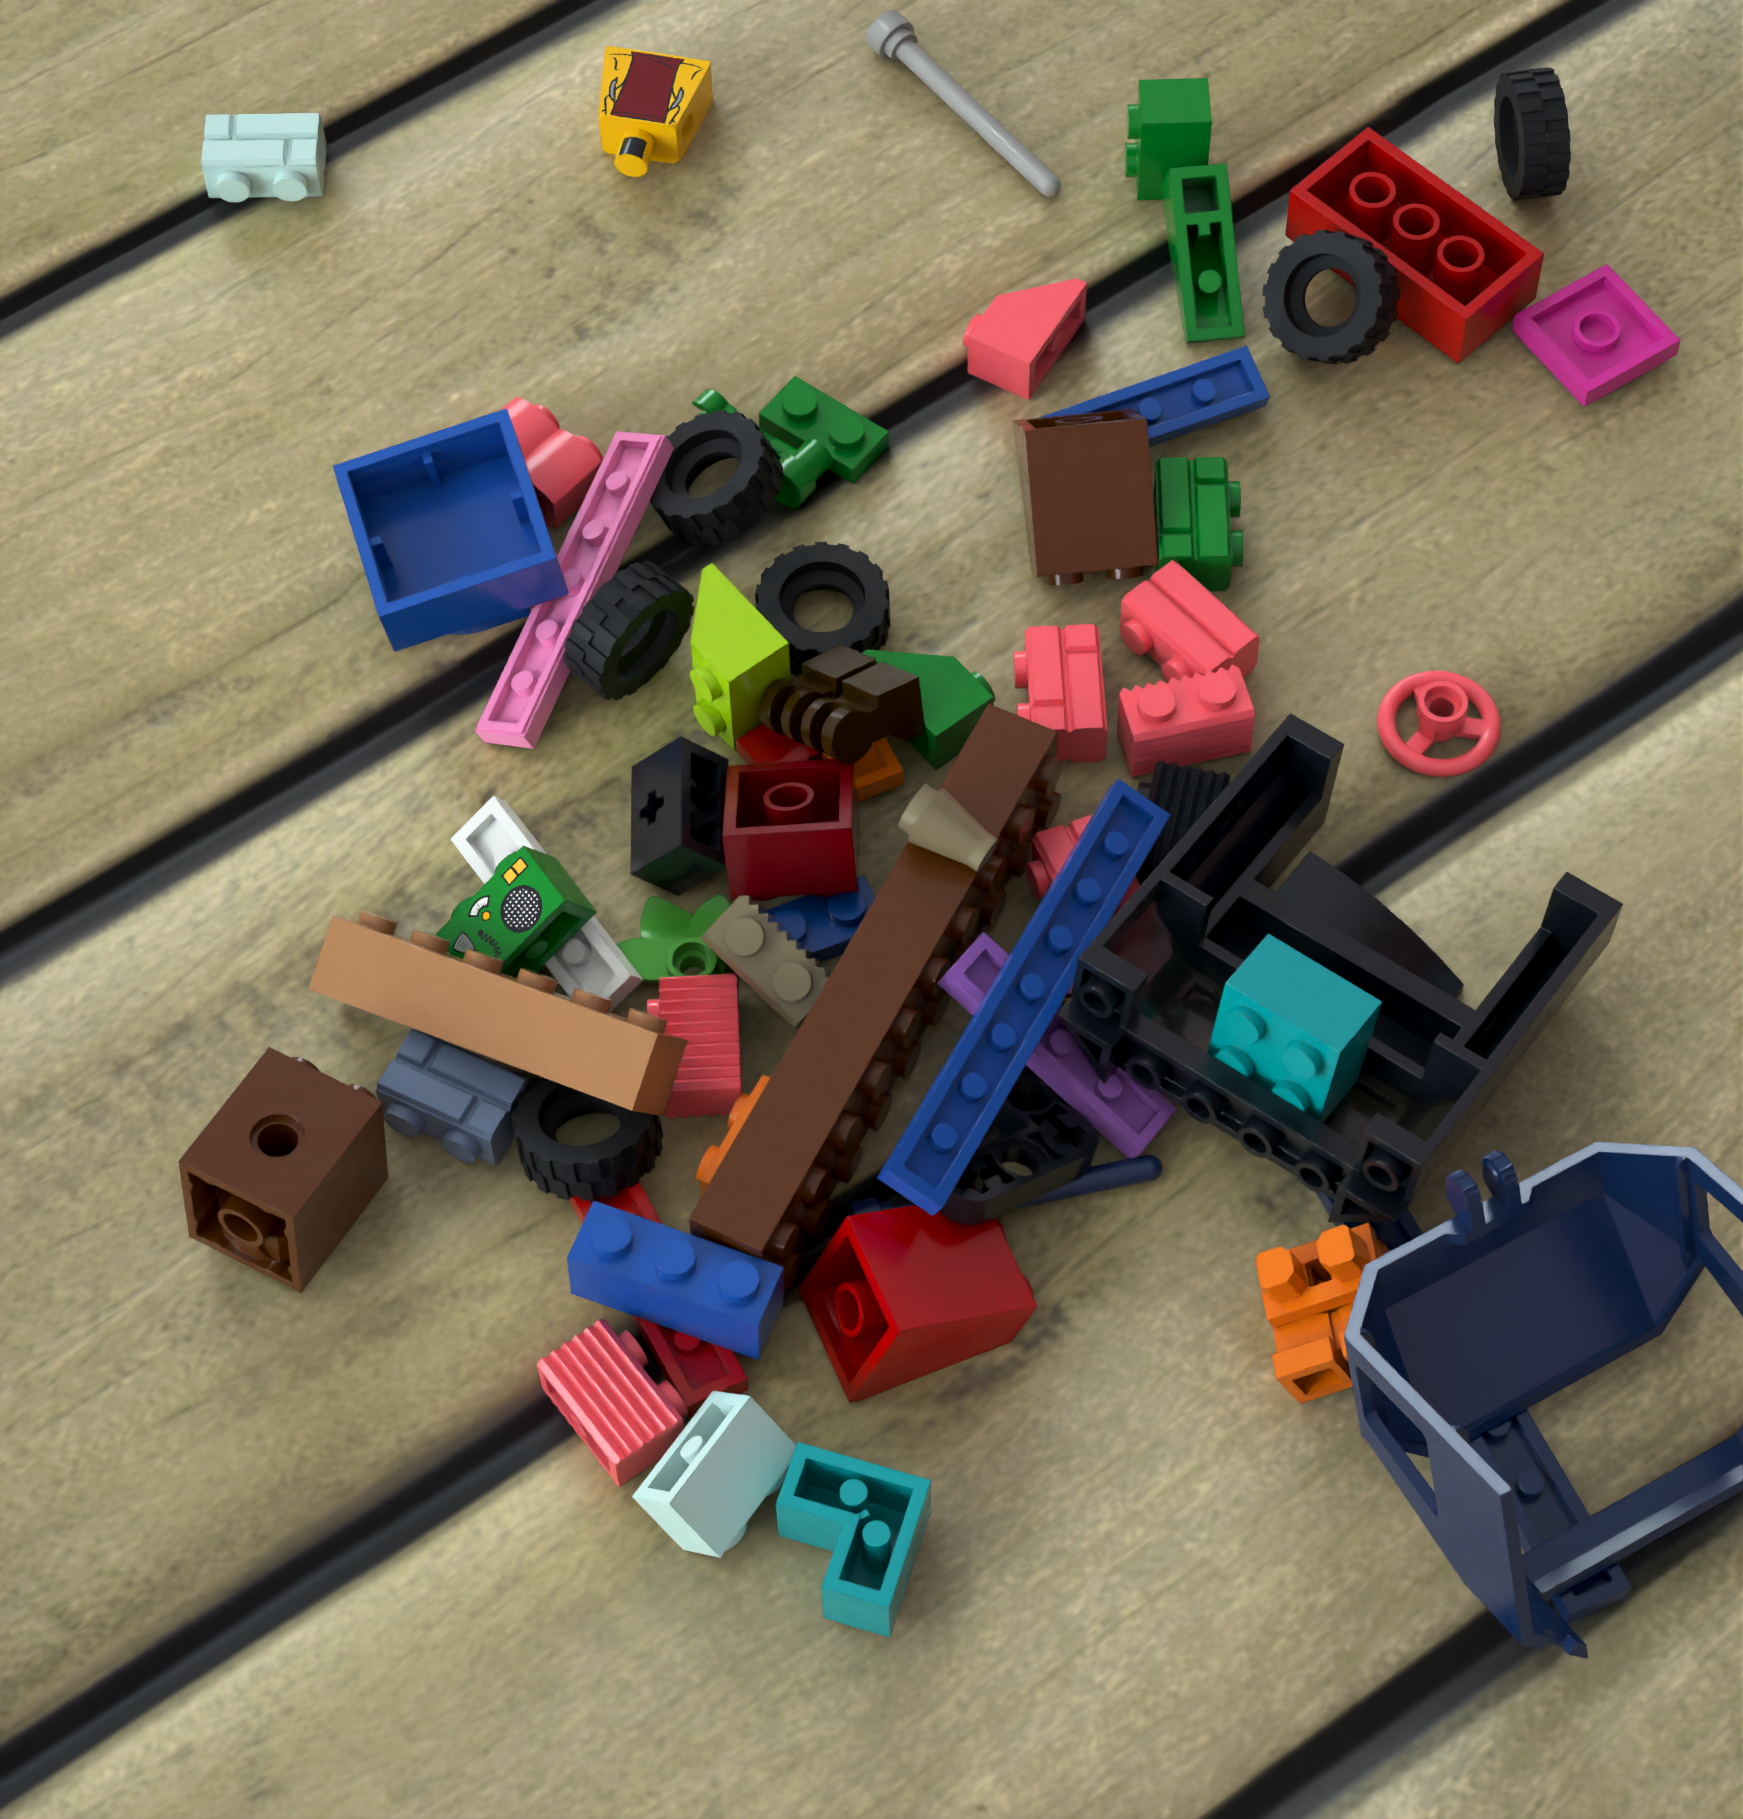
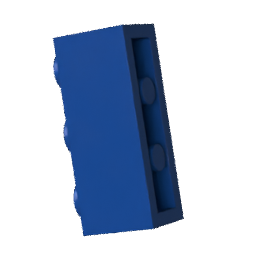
(676, 1280)

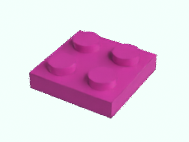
(1595, 335)

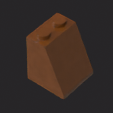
(1087, 494)

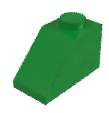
(950, 701)

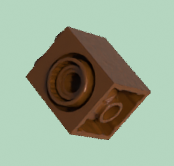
(284, 1168)

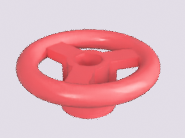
(1446, 696)

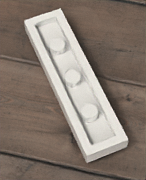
(591, 956)

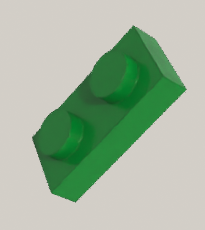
(807, 413)

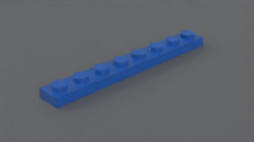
(1022, 999)

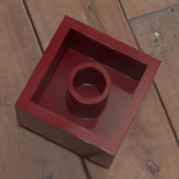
(791, 829)

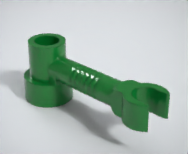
(799, 465)

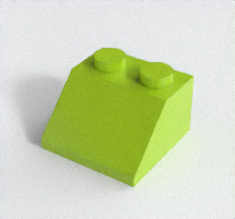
(732, 658)

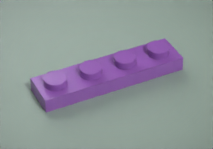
(1118, 1109)

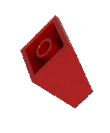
(913, 1296)

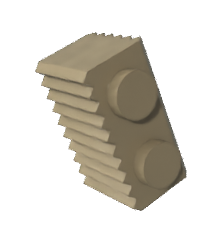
(767, 958)

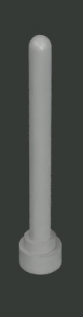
(894, 39)

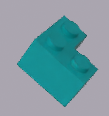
(868, 1520)

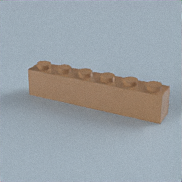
(500, 1015)

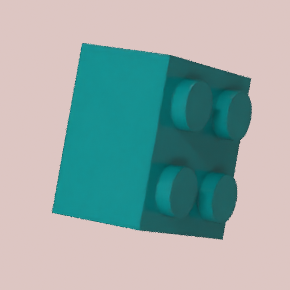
(1294, 1027)

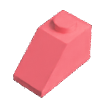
(1024, 335)

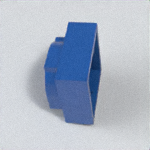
(450, 531)

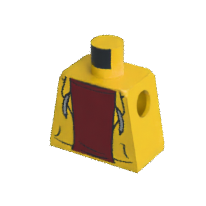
(651, 106)

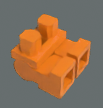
(1309, 1306)

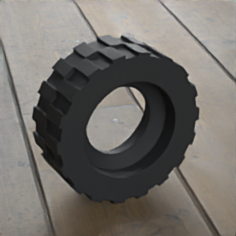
(1532, 133)
(1288, 285)
(739, 501)
(826, 568)
(629, 630)
(584, 1169)

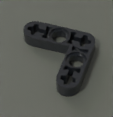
(1050, 1142)

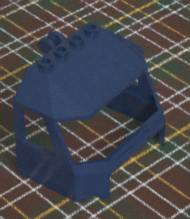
(1510, 1312)

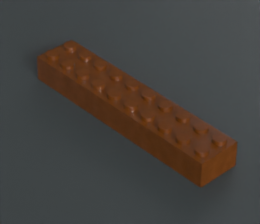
(878, 1004)

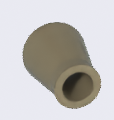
(947, 828)

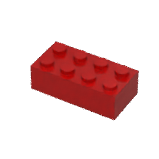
(1453, 260)

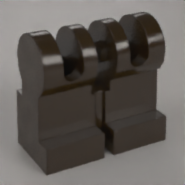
(844, 704)

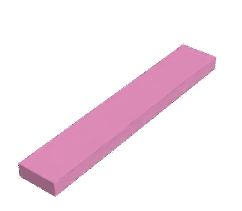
(587, 560)

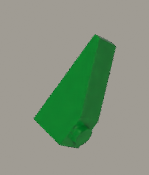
(1203, 252)

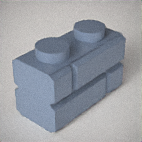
(451, 1098)

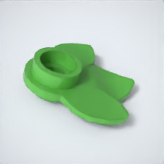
(672, 939)

